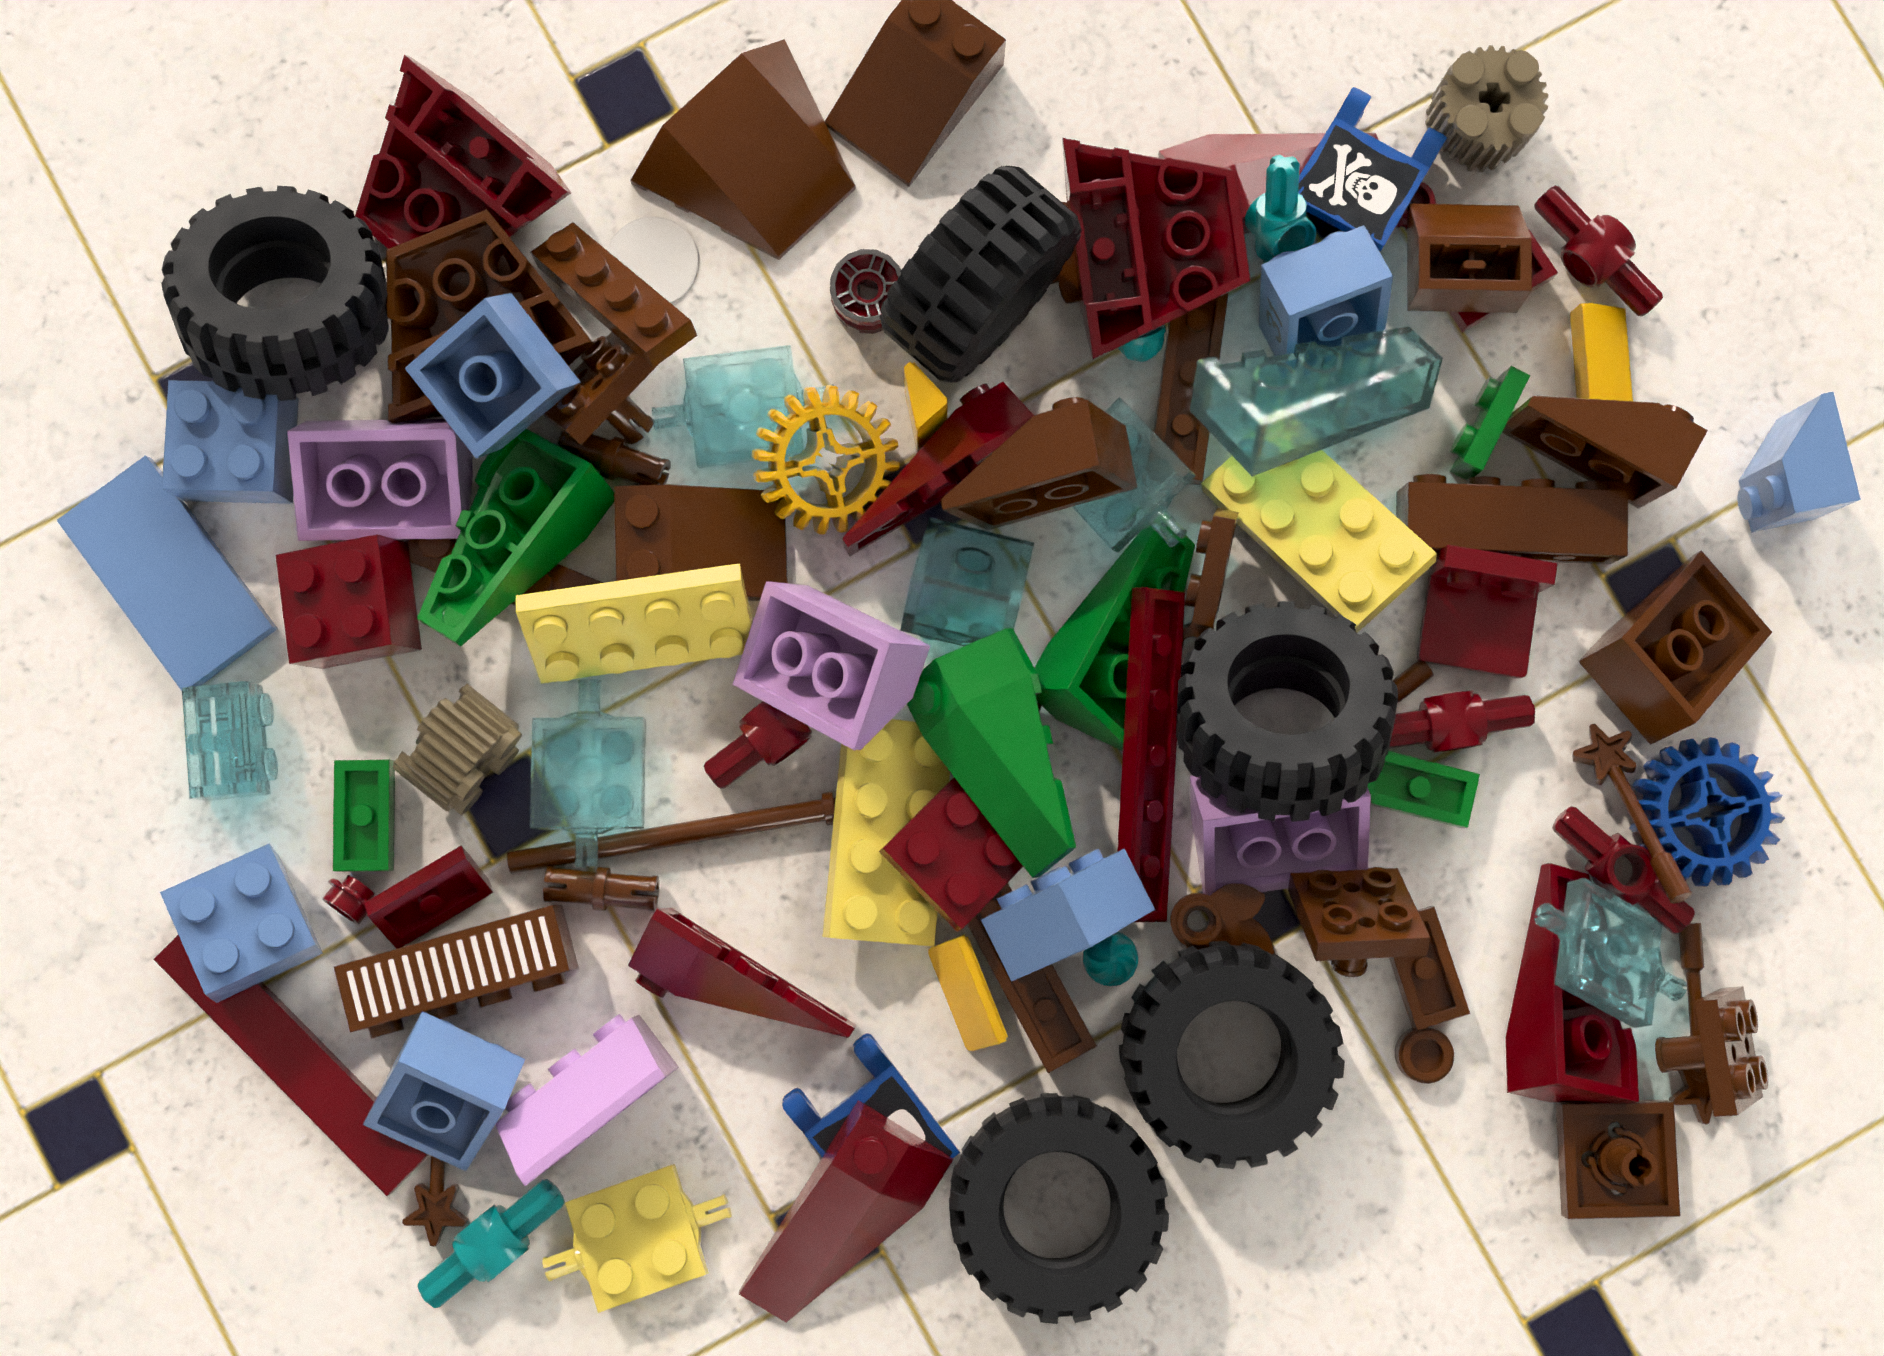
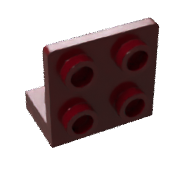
(1482, 610)

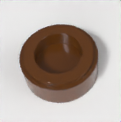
(1424, 1055)

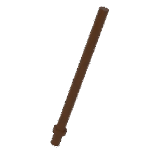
(679, 833)

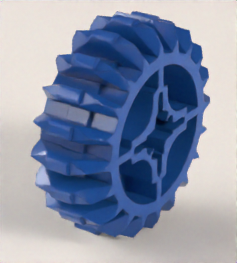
(1697, 791)

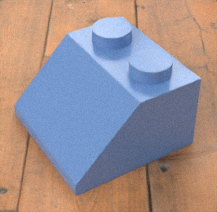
(1799, 469)
(445, 1091)

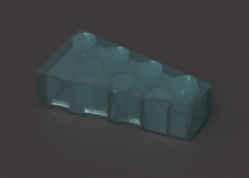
(1315, 397)

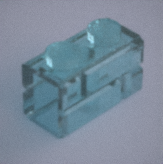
(228, 740)

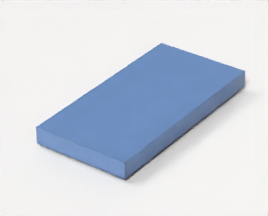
(167, 575)

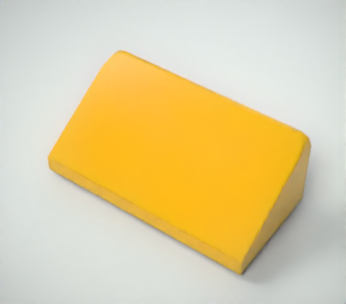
(1601, 352)
(925, 404)
(967, 993)

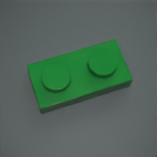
(1496, 403)
(1425, 790)
(363, 815)

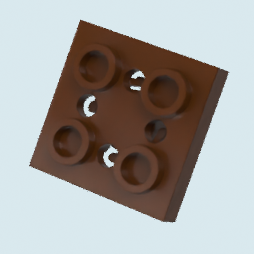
(607, 379)
(1357, 917)
(1722, 1049)
(1639, 1158)

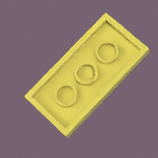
(1325, 532)
(636, 623)
(874, 800)

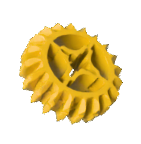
(820, 437)

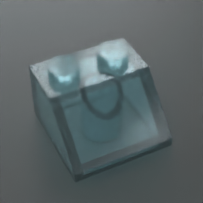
(965, 583)

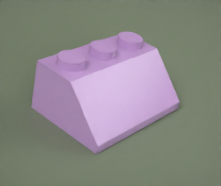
(378, 479)
(828, 663)
(1265, 852)
(582, 1095)

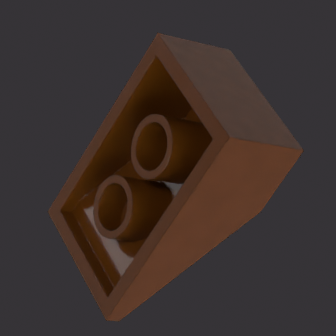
(916, 84)
(1611, 441)
(1046, 467)
(699, 528)
(1676, 649)

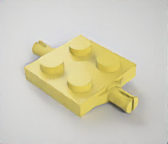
(636, 1238)

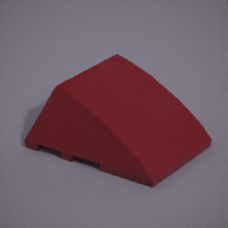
(449, 162)
(1151, 239)

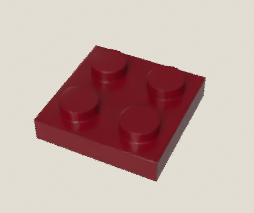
(952, 856)

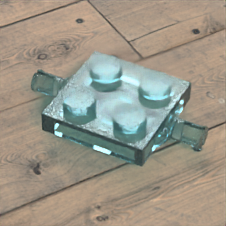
(730, 400)
(1158, 479)
(588, 773)
(1609, 953)

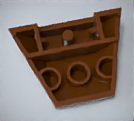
(750, 154)
(442, 279)

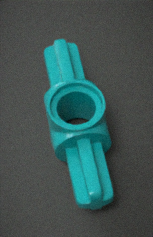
(1280, 214)
(490, 1243)

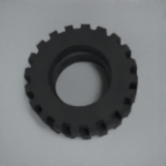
(265, 240)
(979, 273)
(1299, 653)
(1274, 1113)
(1071, 1283)

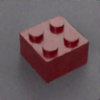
(348, 602)

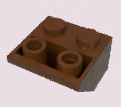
(1467, 258)

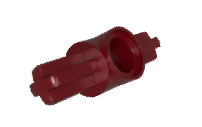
(1598, 251)
(1460, 720)
(766, 736)
(1601, 854)

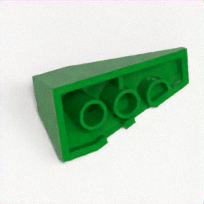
(523, 521)
(1087, 659)
(988, 731)

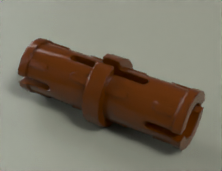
(619, 460)
(601, 888)

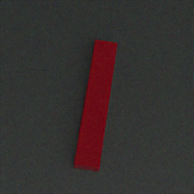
(1151, 739)
(301, 1070)

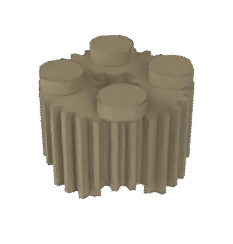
(1488, 106)
(459, 749)

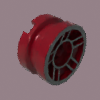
(860, 267)

